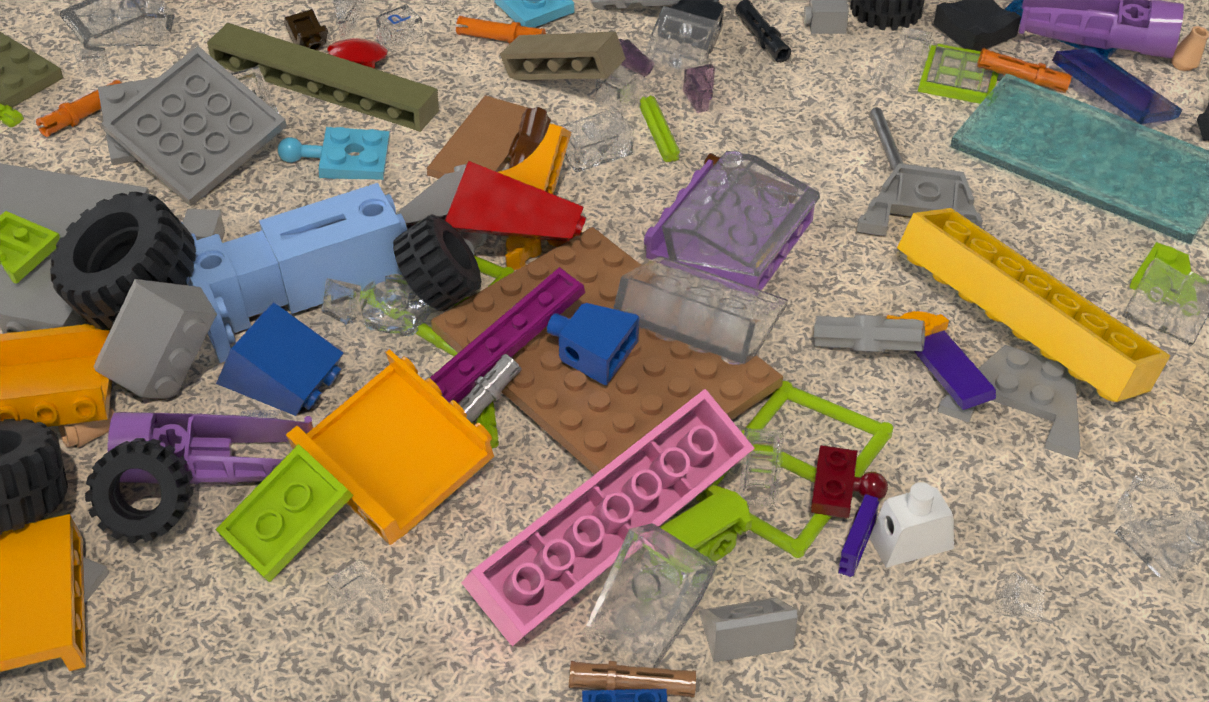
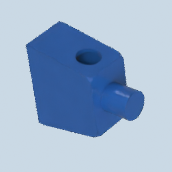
(595, 339)

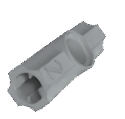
(869, 333)

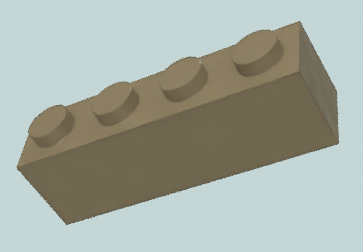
(563, 56)

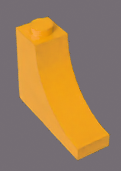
(544, 164)

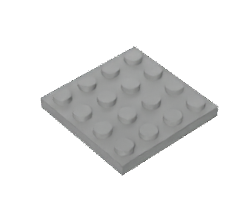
(194, 125)

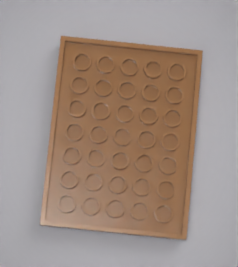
(650, 385)

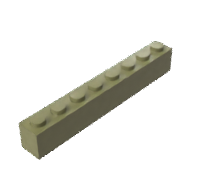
(326, 76)

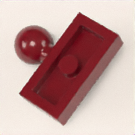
(837, 481)

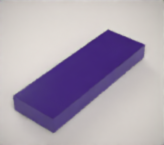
(955, 371)

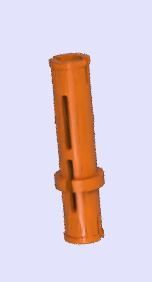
(494, 30)
(1024, 70)
(70, 113)

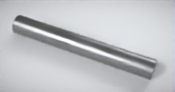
(885, 137)

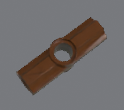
(530, 134)

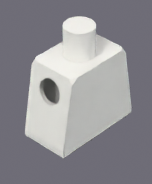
(913, 526)

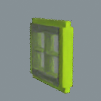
(955, 74)

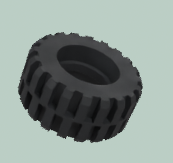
(113, 246)
(30, 473)

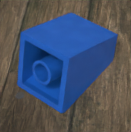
(281, 362)

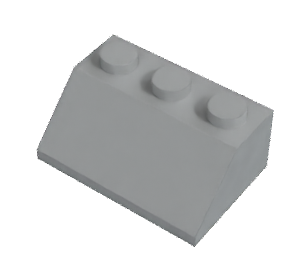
(156, 338)

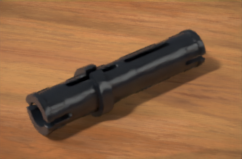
(777, 46)

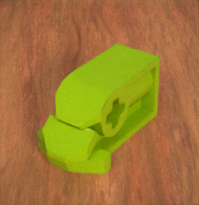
(713, 523)

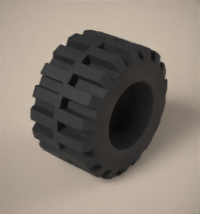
(887, 12)
(437, 263)
(116, 512)

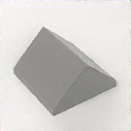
(749, 628)

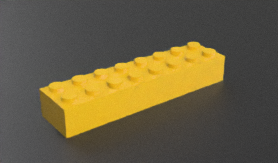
(1033, 304)

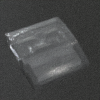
(681, 41)
(1170, 302)

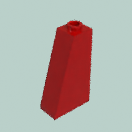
(507, 207)

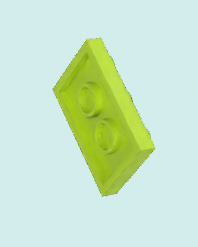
(284, 512)

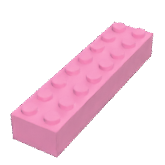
(587, 528)

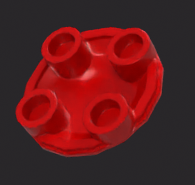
(358, 51)

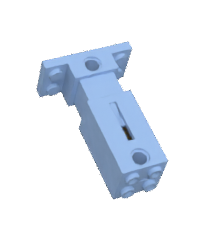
(293, 256)

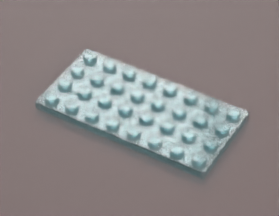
(1091, 156)

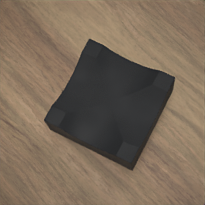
(976, 23)

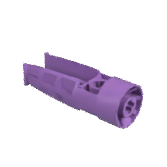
(1131, 25)
(204, 442)

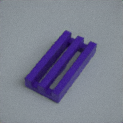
(859, 536)

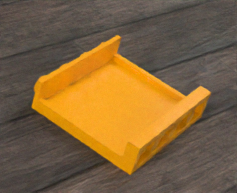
(52, 376)
(397, 448)
(42, 594)

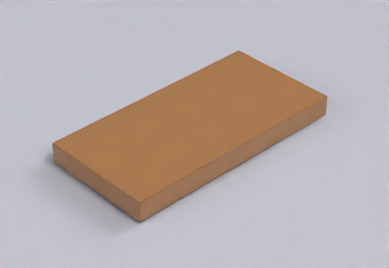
(481, 138)

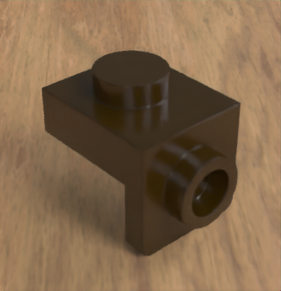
(306, 30)

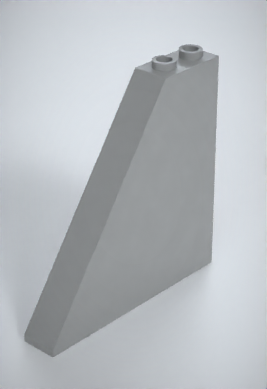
(54, 203)

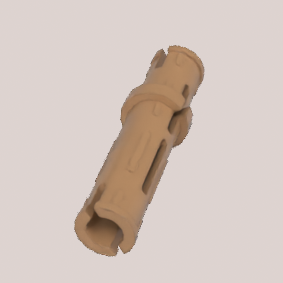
(622, 677)

